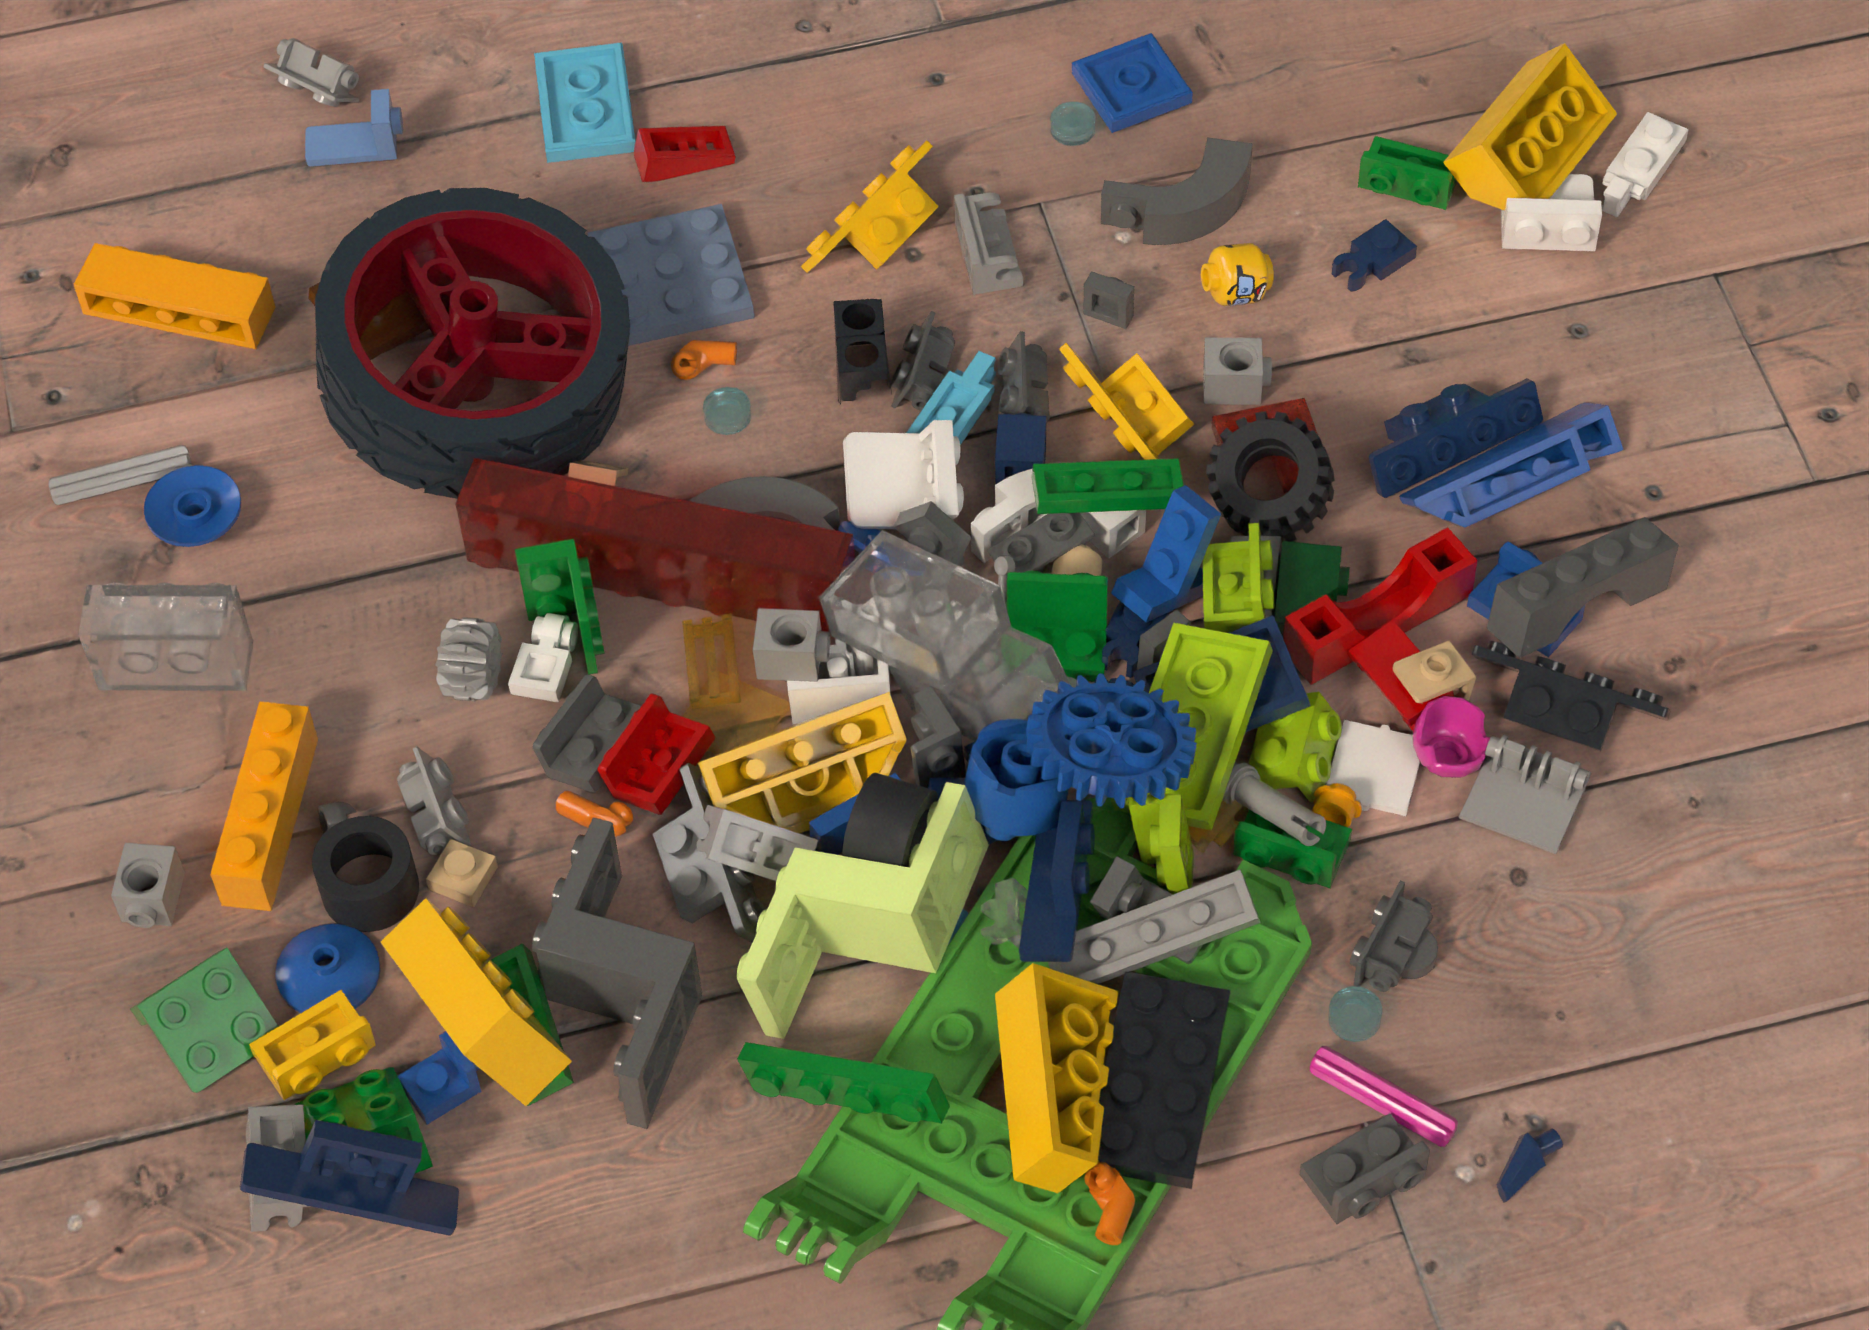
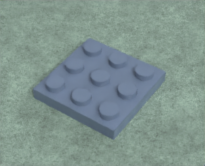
(678, 273)

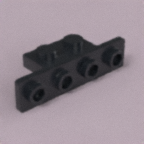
(1564, 704)

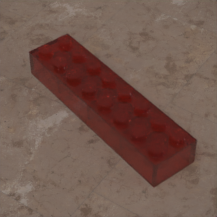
(652, 542)

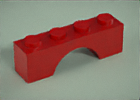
(1423, 584)

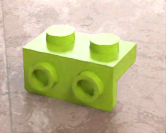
(1235, 582)
(1298, 747)

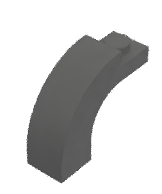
(1186, 208)
(774, 499)

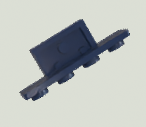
(1450, 430)
(1056, 885)
(355, 1176)

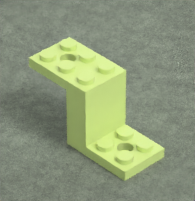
(862, 910)

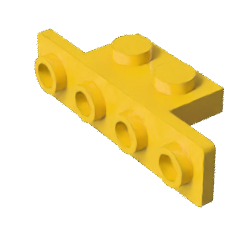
(885, 219)
(1135, 400)

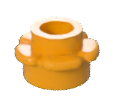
(1337, 804)

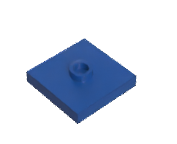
(1132, 82)

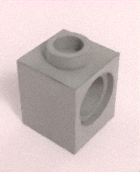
(1235, 371)
(772, 650)
(144, 867)

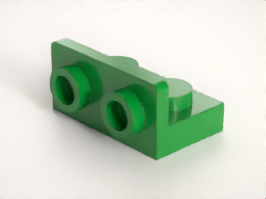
(1272, 847)

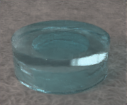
(1072, 123)
(727, 411)
(1355, 1013)

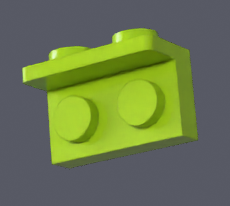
(1164, 840)

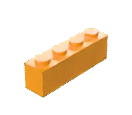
(175, 295)
(264, 806)

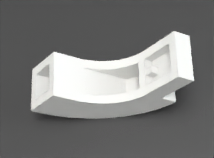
(1017, 509)

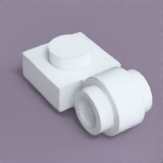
(545, 663)

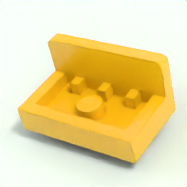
(313, 1045)

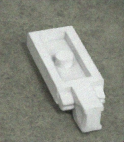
(1642, 162)

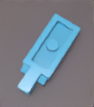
(960, 397)

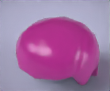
(1450, 737)

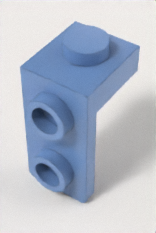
(360, 140)

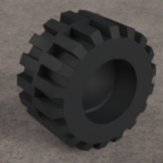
(1260, 440)

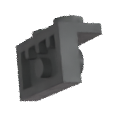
(582, 734)
(940, 744)
(1365, 1168)

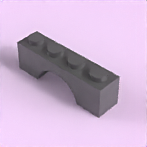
(1540, 602)

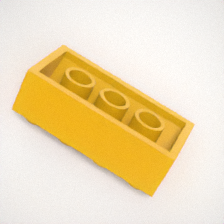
(1532, 132)

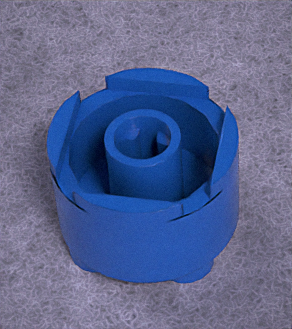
(1006, 787)

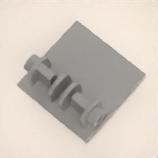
(1525, 794)

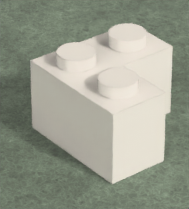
(842, 681)

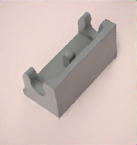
(986, 244)
(749, 843)
(282, 1129)

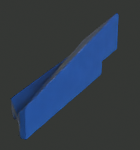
(1519, 467)

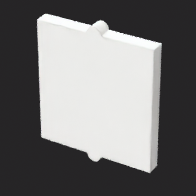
(1376, 766)

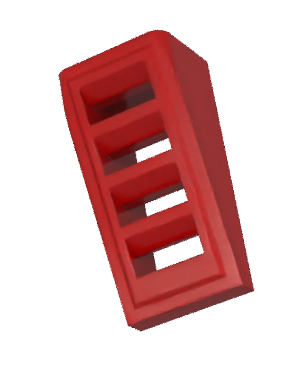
(666, 153)

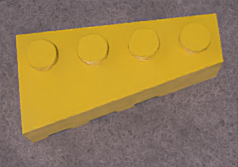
(475, 1001)
(1053, 1073)

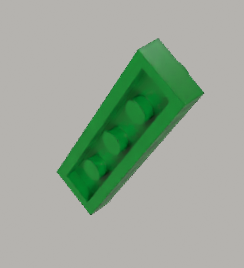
(844, 1083)

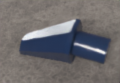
(1526, 1161)

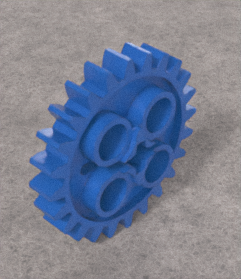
(1110, 740)

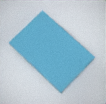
(584, 102)

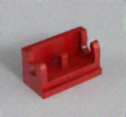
(1376, 658)

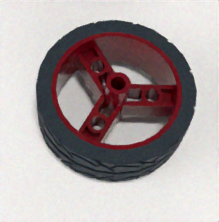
(430, 250)

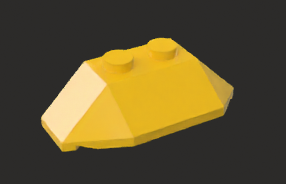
(807, 766)

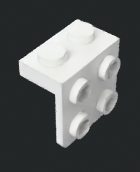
(1563, 222)
(901, 472)

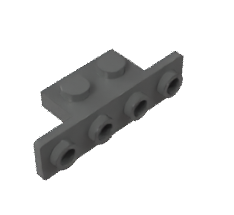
(698, 882)

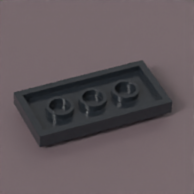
(1160, 1077)

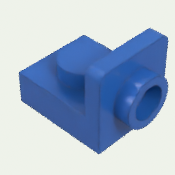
(440, 1081)

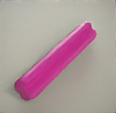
(1383, 1096)

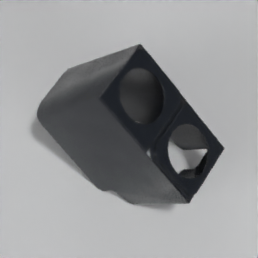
(859, 324)

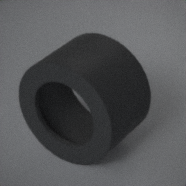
(887, 820)
(374, 904)

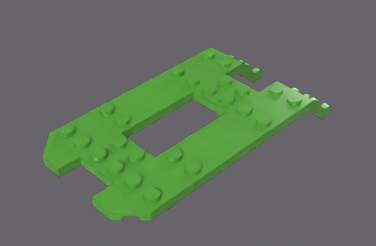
(875, 1163)

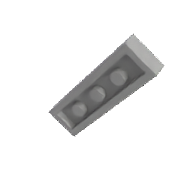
(1161, 929)

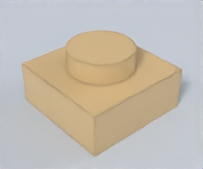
(462, 873)

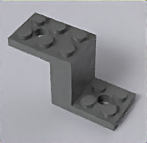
(618, 971)

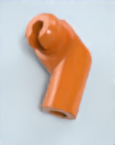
(701, 354)
(583, 810)
(1113, 1198)

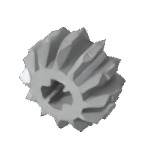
(469, 659)

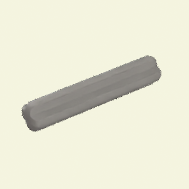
(117, 475)

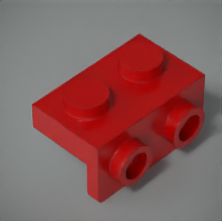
(649, 754)

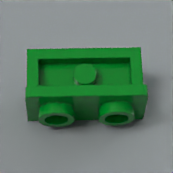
(1406, 173)

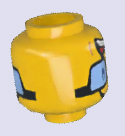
(1237, 274)

